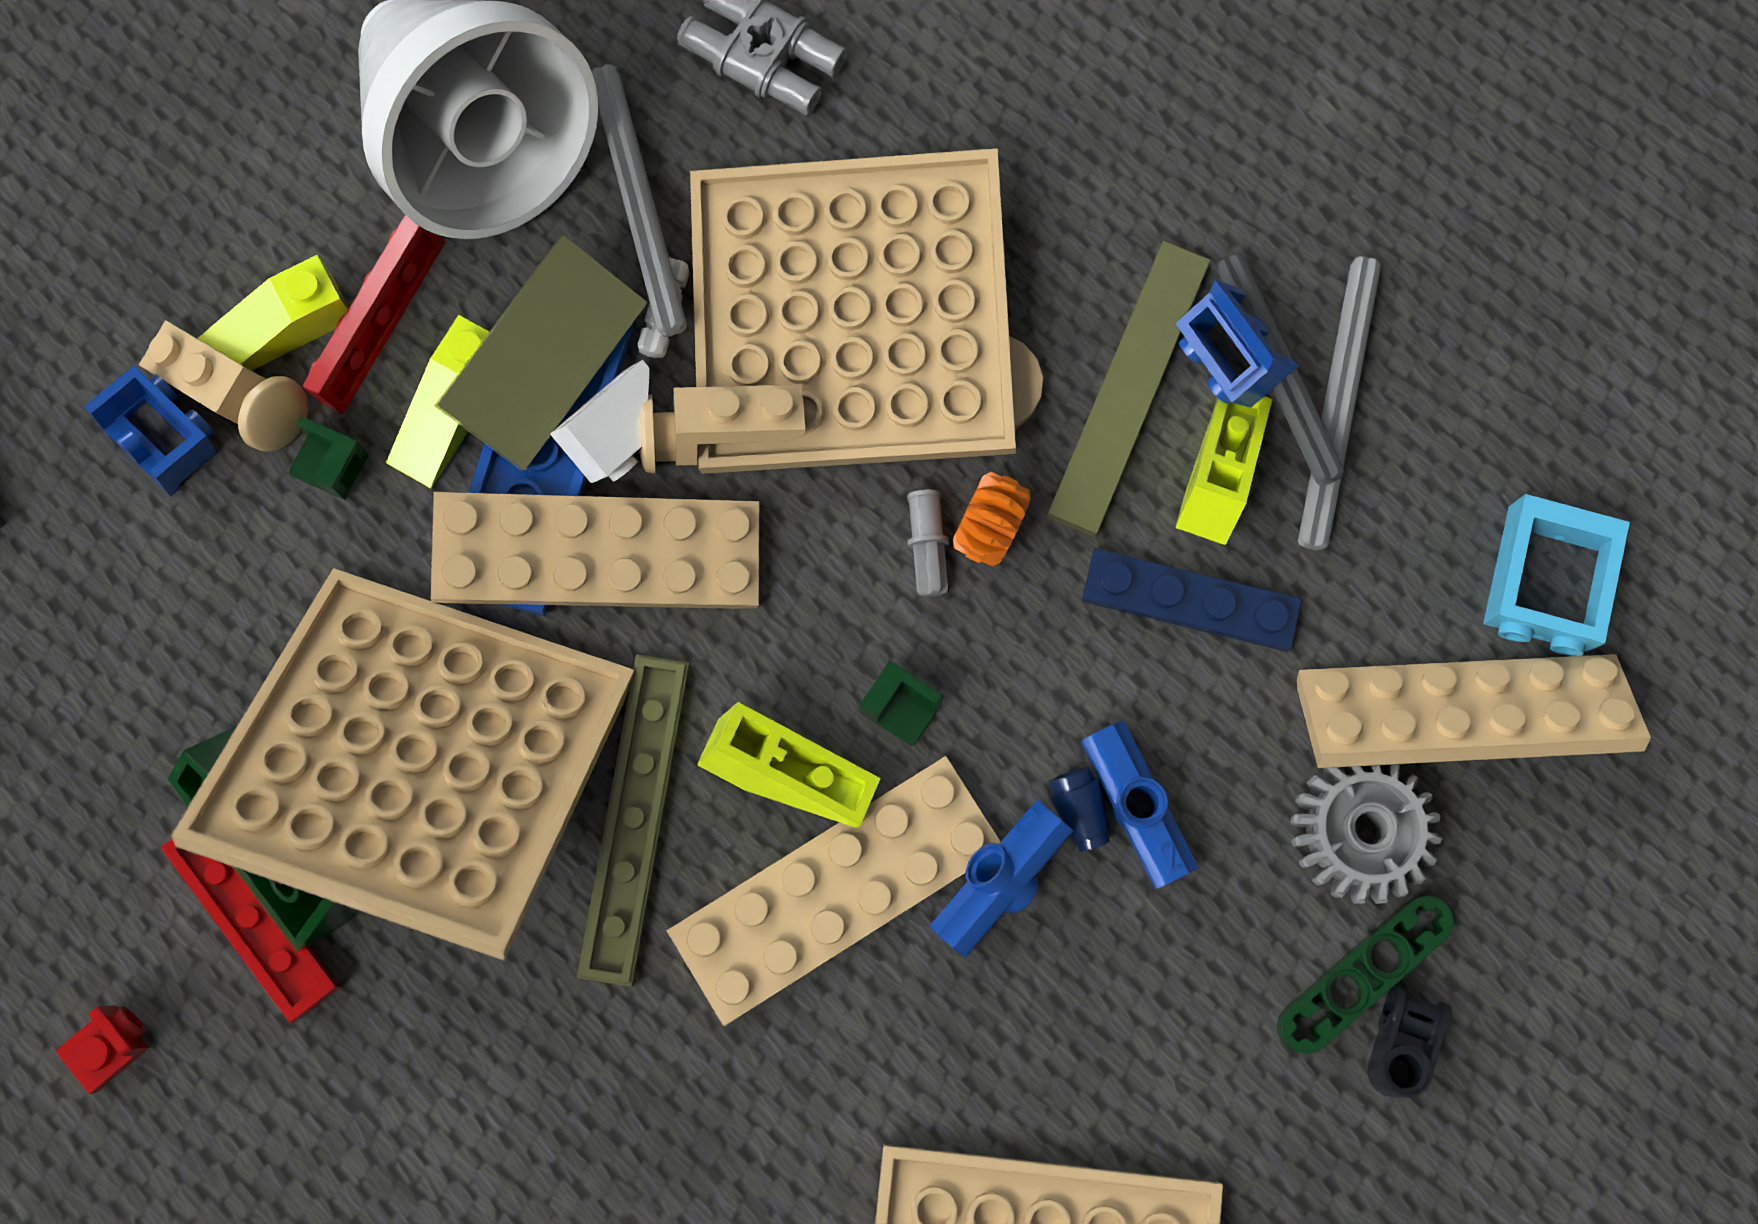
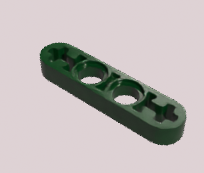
(1370, 981)

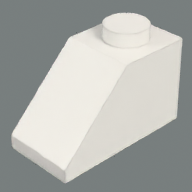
(607, 427)

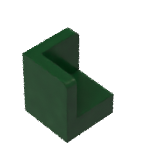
(327, 459)
(901, 703)

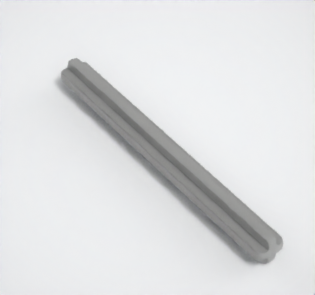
(638, 202)
(1341, 395)

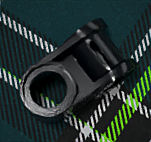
(1411, 1039)

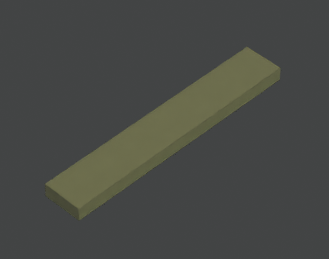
(1128, 389)
(633, 821)

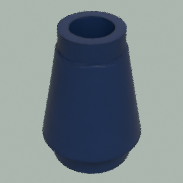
(1081, 807)

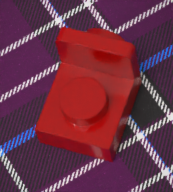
(104, 1046)

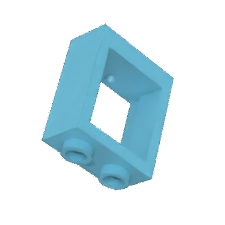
(1569, 525)

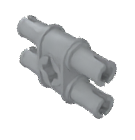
(764, 67)

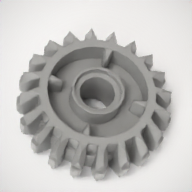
(1398, 824)

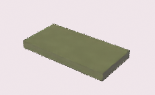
(541, 353)

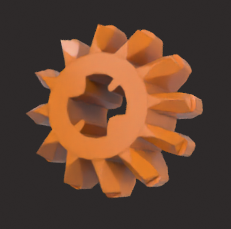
(992, 519)

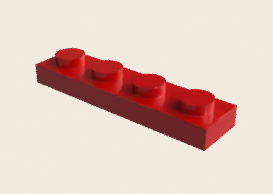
(373, 315)
(291, 978)

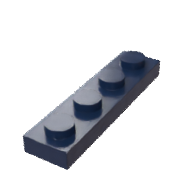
(1191, 600)

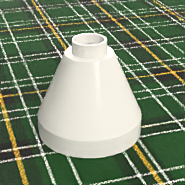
(472, 112)

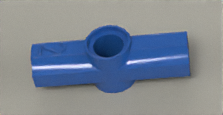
(1155, 838)
(1001, 878)

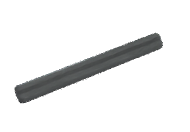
(1291, 391)

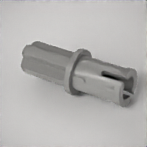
(928, 542)

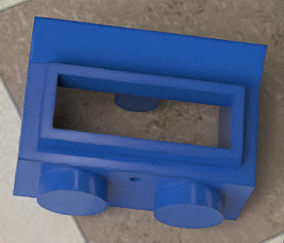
(1247, 333)
(124, 398)

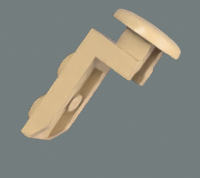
(260, 406)
(718, 417)

